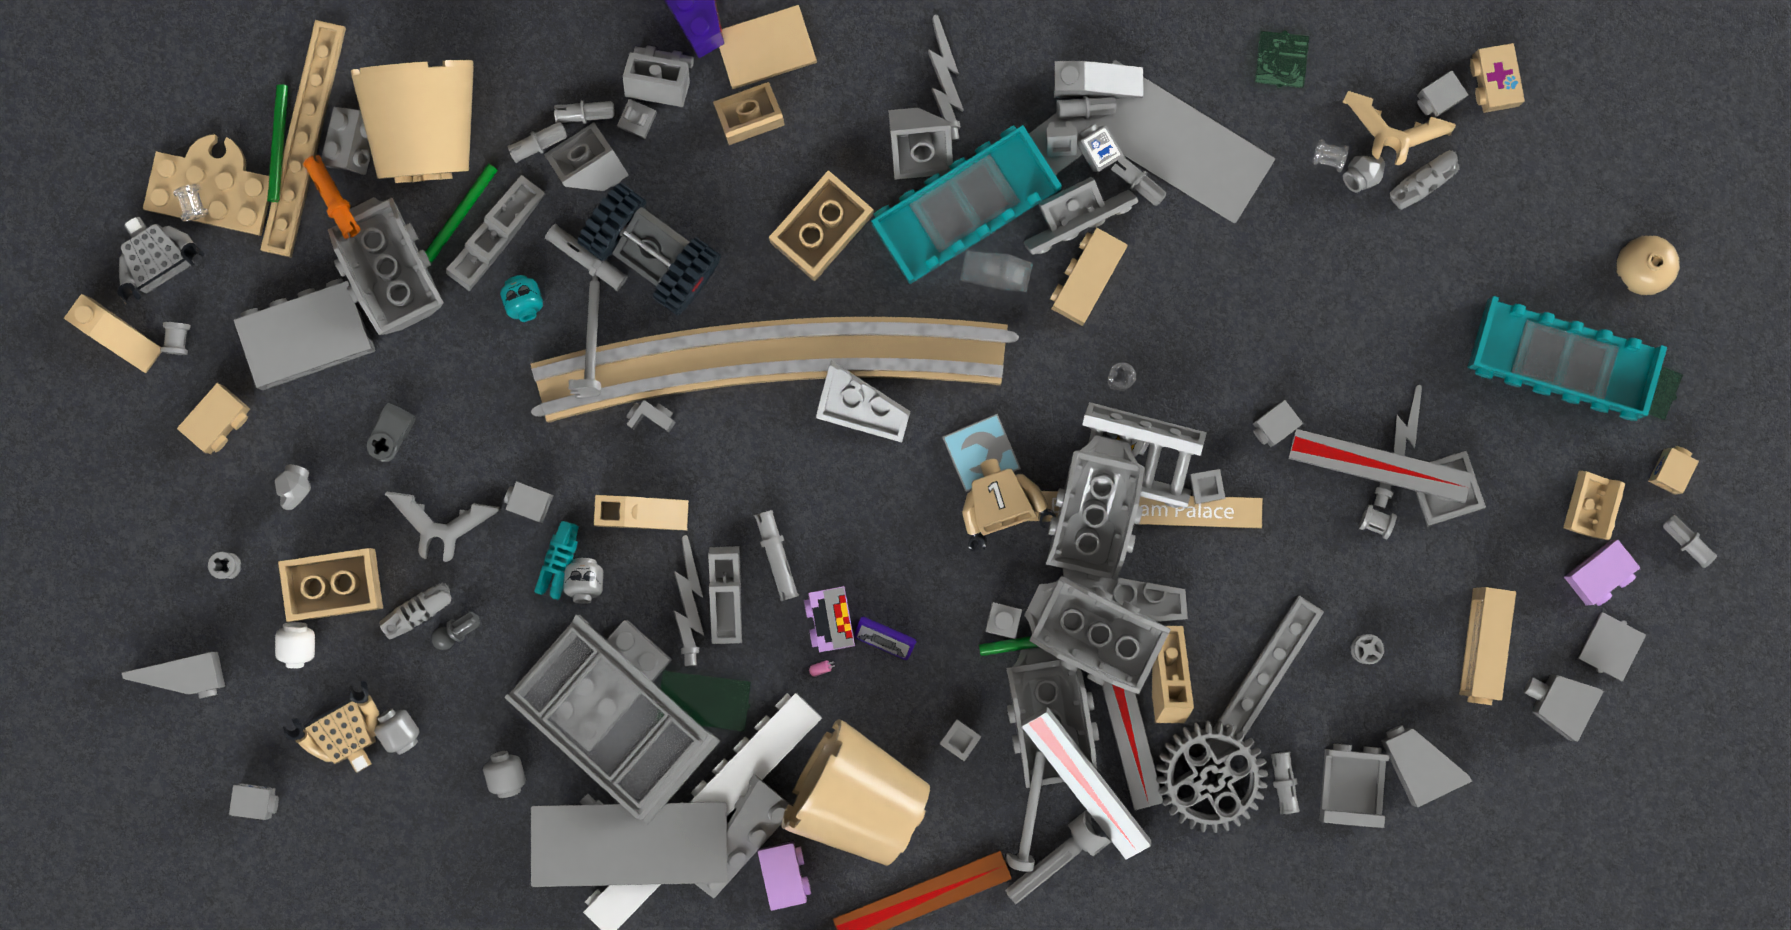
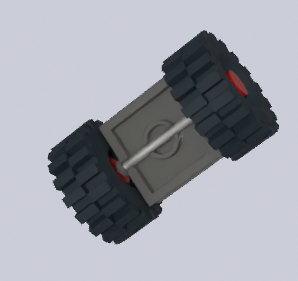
(649, 247)

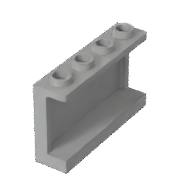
(303, 335)

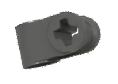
(393, 427)

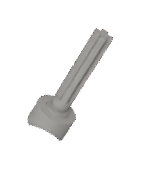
(1083, 838)

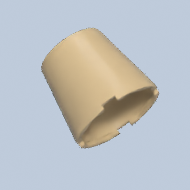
(417, 118)
(856, 798)

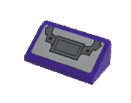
(884, 638)

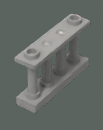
(1158, 435)

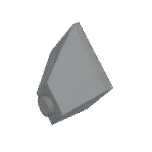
(919, 143)
(586, 161)

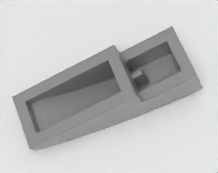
(725, 595)

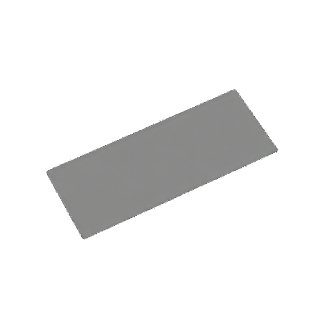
(1187, 149)
(614, 848)

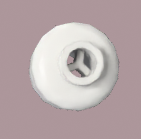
(295, 644)

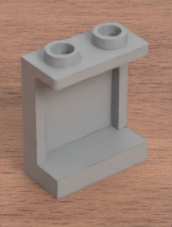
(1353, 786)

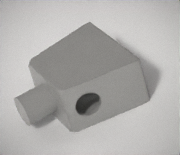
(1563, 704)

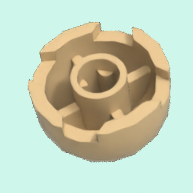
(1648, 265)

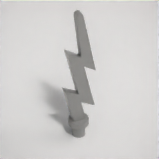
(942, 65)
(1402, 433)
(692, 621)

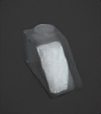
(996, 271)

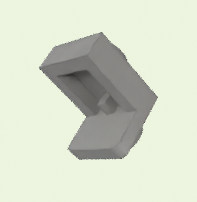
(657, 414)

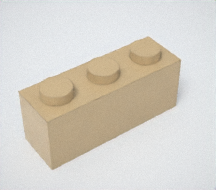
(1088, 276)

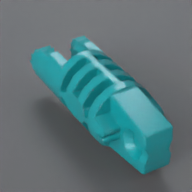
(557, 558)

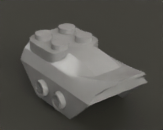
(386, 268)
(1097, 509)
(1095, 633)
(1040, 683)

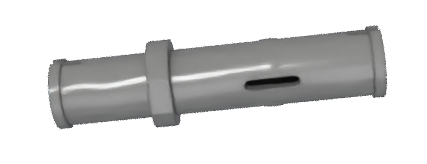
(596, 267)
(777, 558)

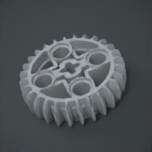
(1202, 788)

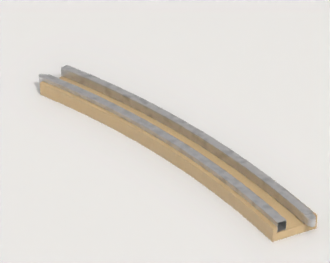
(774, 353)

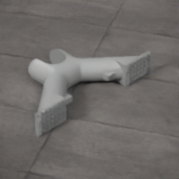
(447, 532)

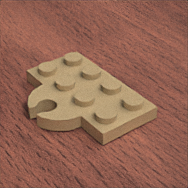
(227, 191)

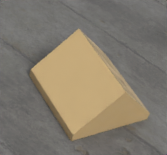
(749, 113)

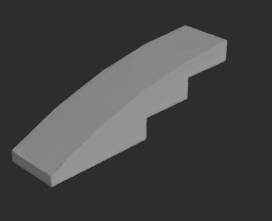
(495, 232)

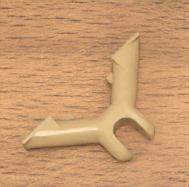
(1395, 138)

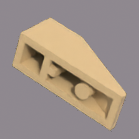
(113, 333)
(1171, 680)

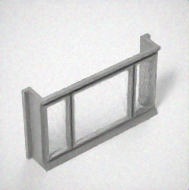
(612, 720)

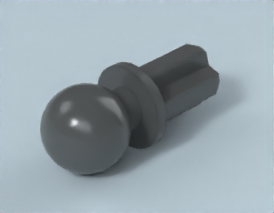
(445, 637)

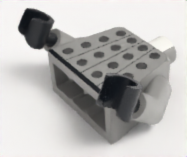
(152, 257)

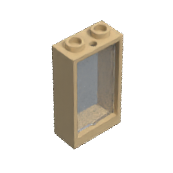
(1487, 645)

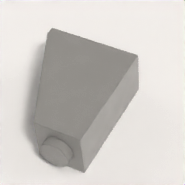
(1421, 766)

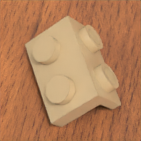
(1594, 505)

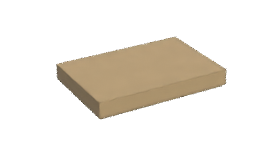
(766, 47)

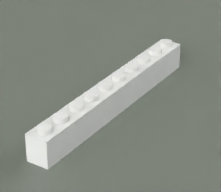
(754, 756)

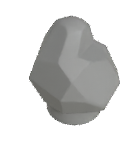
(1364, 173)
(292, 486)

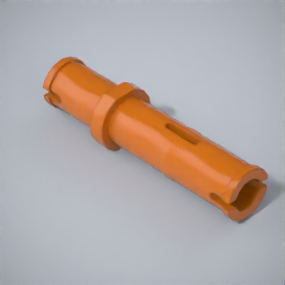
(337, 206)

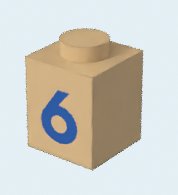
(1674, 470)

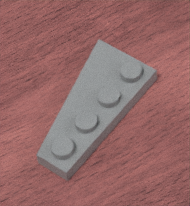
(1155, 600)
(751, 825)

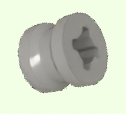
(1372, 651)

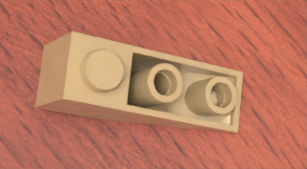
(640, 512)

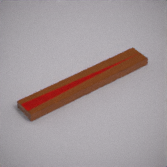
(927, 895)

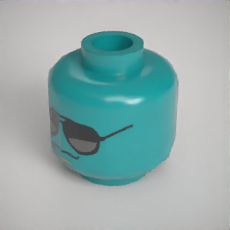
(521, 298)

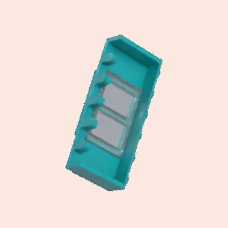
(965, 203)
(1566, 359)

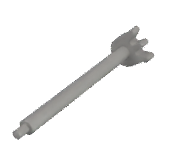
(589, 386)
(1023, 860)

